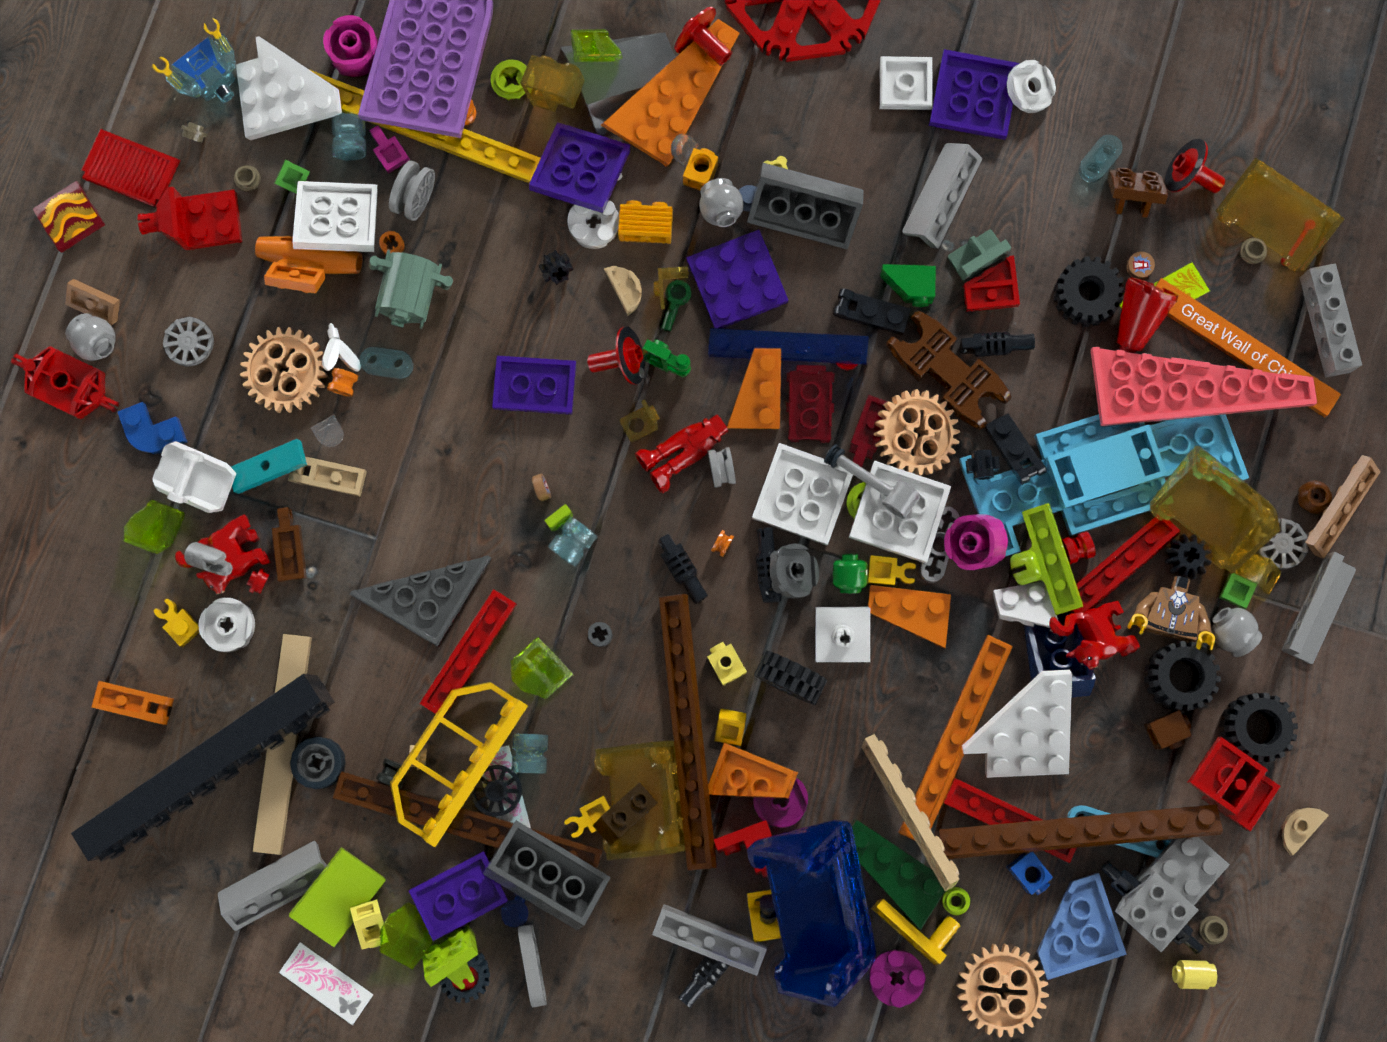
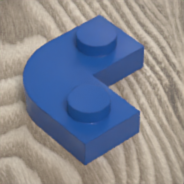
(144, 434)

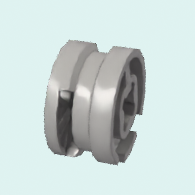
(721, 467)

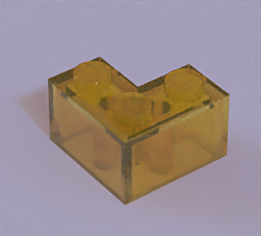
(551, 83)

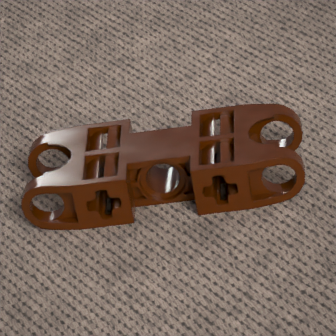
(948, 370)

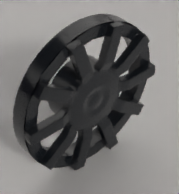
(496, 791)

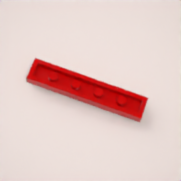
(1125, 562)
(469, 650)
(992, 811)

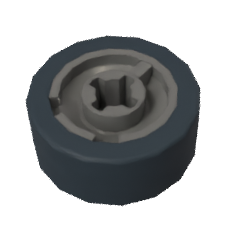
(303, 762)

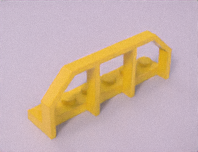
(466, 780)

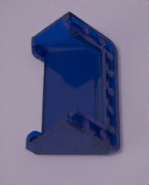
(818, 910)

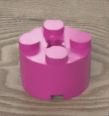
(338, 44)
(990, 539)

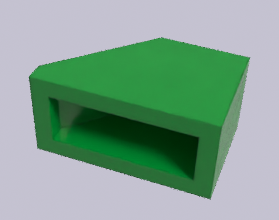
(911, 282)

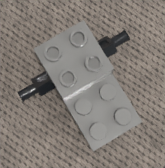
(1164, 894)

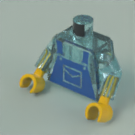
(204, 69)

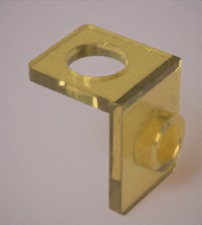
(668, 273)
(649, 417)
(1258, 569)

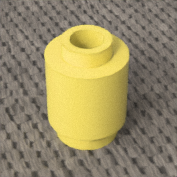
(1194, 974)

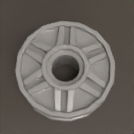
(411, 190)

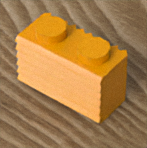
(645, 222)

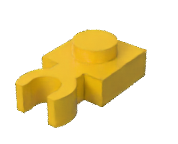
(885, 571)
(180, 625)
(591, 813)

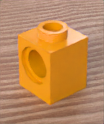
(697, 179)

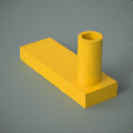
(930, 947)

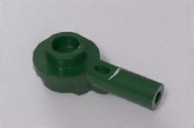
(677, 294)

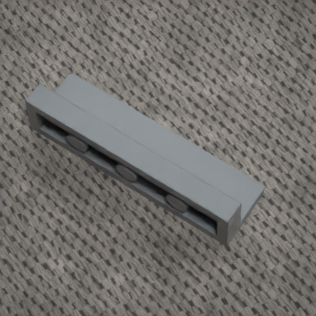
(943, 193)
(1319, 608)
(271, 886)
(710, 939)

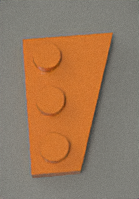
(759, 394)
(913, 610)
(749, 776)

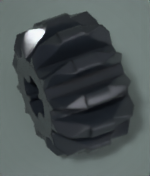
(1197, 552)

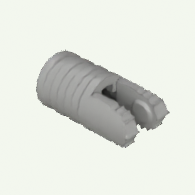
(207, 559)

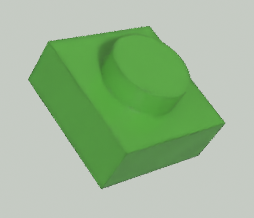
(290, 175)
(1237, 590)

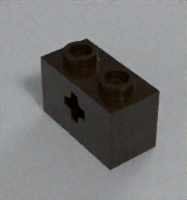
(625, 814)

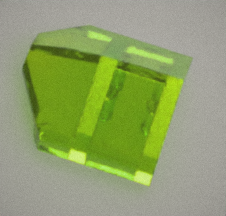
(594, 46)
(153, 527)
(539, 669)
(405, 936)

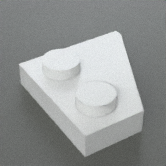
(1025, 604)

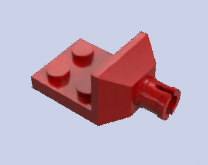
(195, 219)

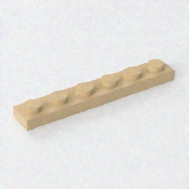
(915, 820)

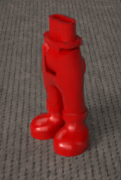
(695, 442)

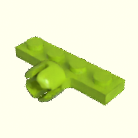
(1047, 560)

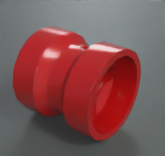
(1079, 547)

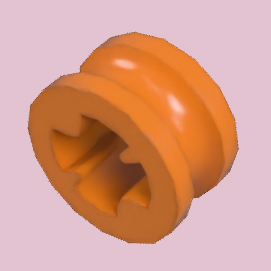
(388, 236)
(722, 543)

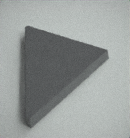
(427, 600)

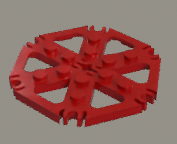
(790, 19)

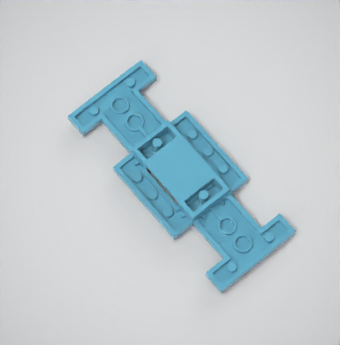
(1098, 460)

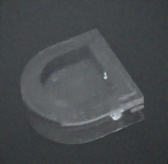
(682, 148)
(328, 432)

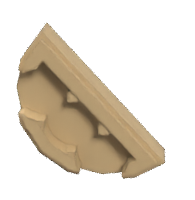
(626, 287)
(1300, 826)

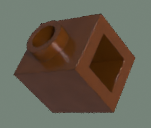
(1169, 730)

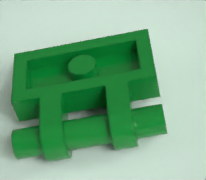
(658, 355)

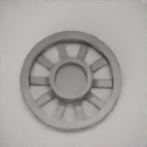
(188, 341)
(1284, 544)

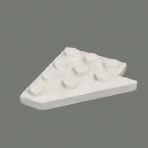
(281, 93)
(1030, 731)

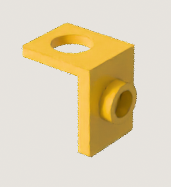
(760, 930)

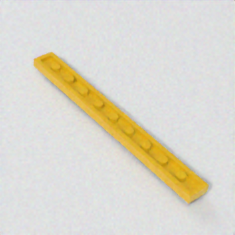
(470, 145)

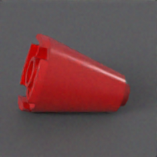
(1142, 313)

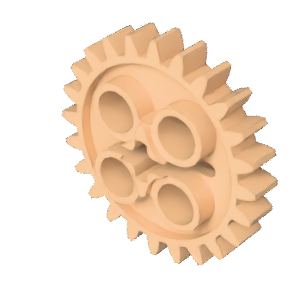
(261, 362)
(894, 425)
(1000, 1015)

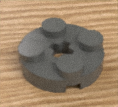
(781, 574)

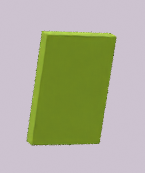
(338, 888)

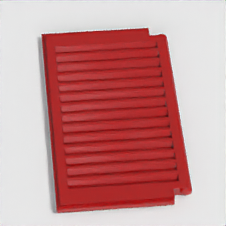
(129, 168)

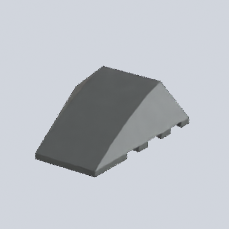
(614, 83)

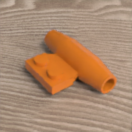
(303, 268)

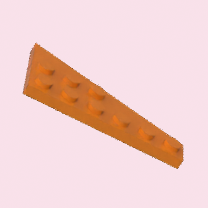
(669, 99)

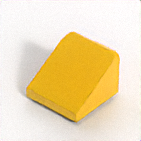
(730, 727)

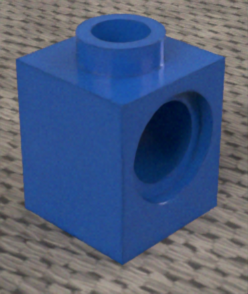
(1020, 865)

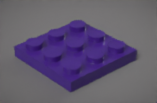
(972, 95)
(579, 167)
(737, 280)

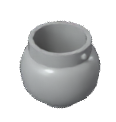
(720, 202)
(90, 337)
(1236, 631)

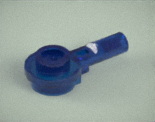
(515, 912)

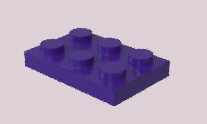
(534, 385)
(457, 896)

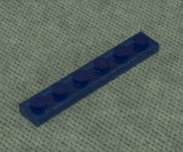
(794, 346)

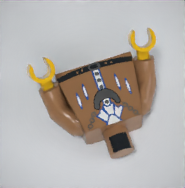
(1174, 615)

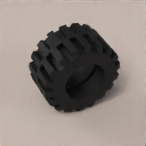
(1203, 669)
(1280, 726)

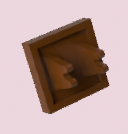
(1138, 187)

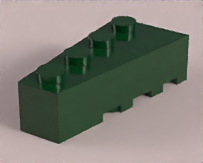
(901, 876)

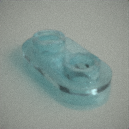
(1099, 159)
(385, 362)

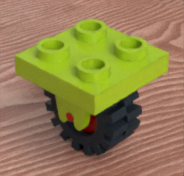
(457, 966)

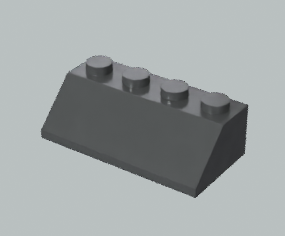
(805, 206)
(547, 875)

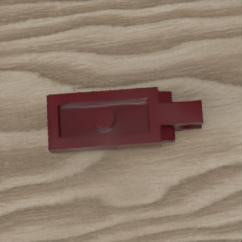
(863, 439)

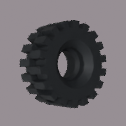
(1077, 307)
(790, 677)

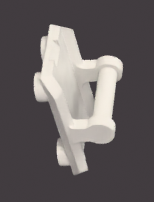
(193, 478)

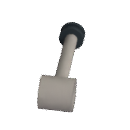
(898, 499)

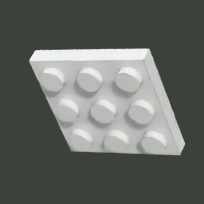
(335, 216)
(802, 494)
(907, 536)

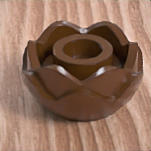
(1307, 500)

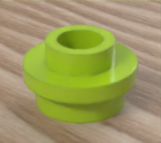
(962, 907)

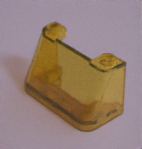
(1279, 214)
(1217, 509)
(656, 769)

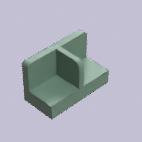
(978, 254)

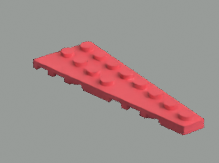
(1159, 388)

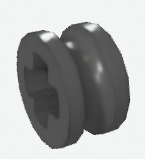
(596, 641)

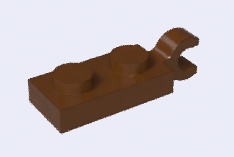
(288, 548)

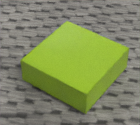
(558, 518)

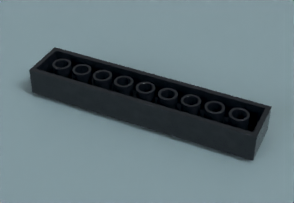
(203, 768)

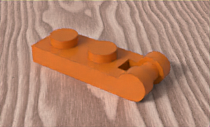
(131, 702)

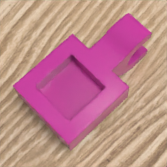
(388, 151)

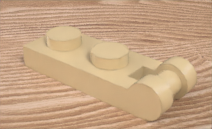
(331, 476)

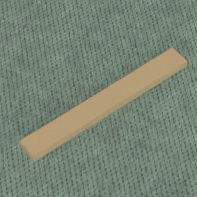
(277, 769)

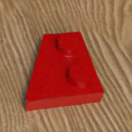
(994, 288)

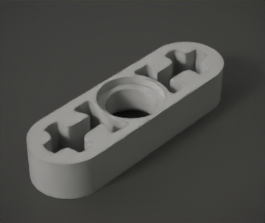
(940, 566)
(532, 965)

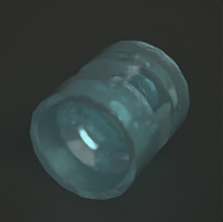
(348, 137)
(572, 541)
(529, 753)

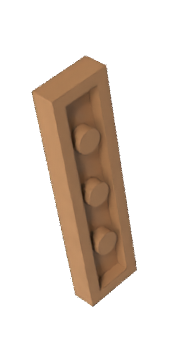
(1342, 506)

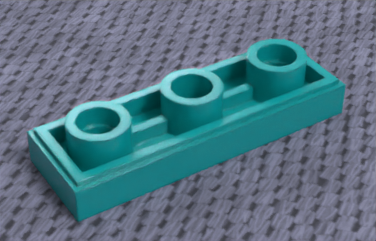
(268, 466)

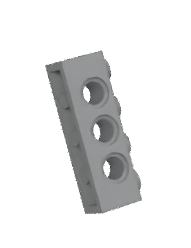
(1330, 320)

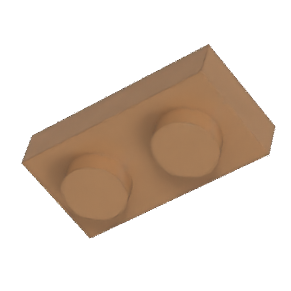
(92, 301)

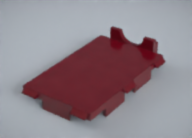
(810, 403)

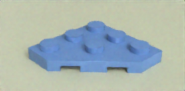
(1080, 930)

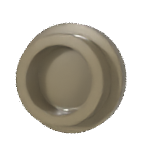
(193, 132)
(247, 178)
(1253, 250)
(1213, 930)

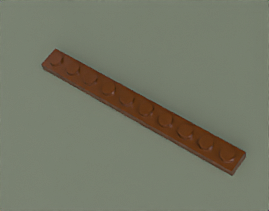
(687, 732)
(466, 823)
(1081, 831)

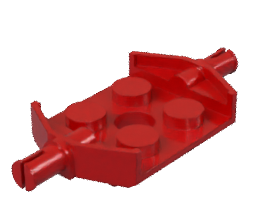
(79, 396)

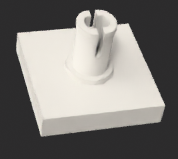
(842, 634)

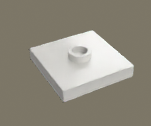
(906, 83)

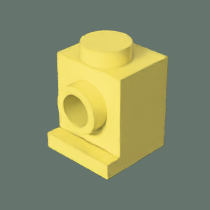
(729, 673)
(368, 923)

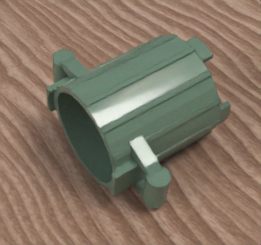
(407, 286)

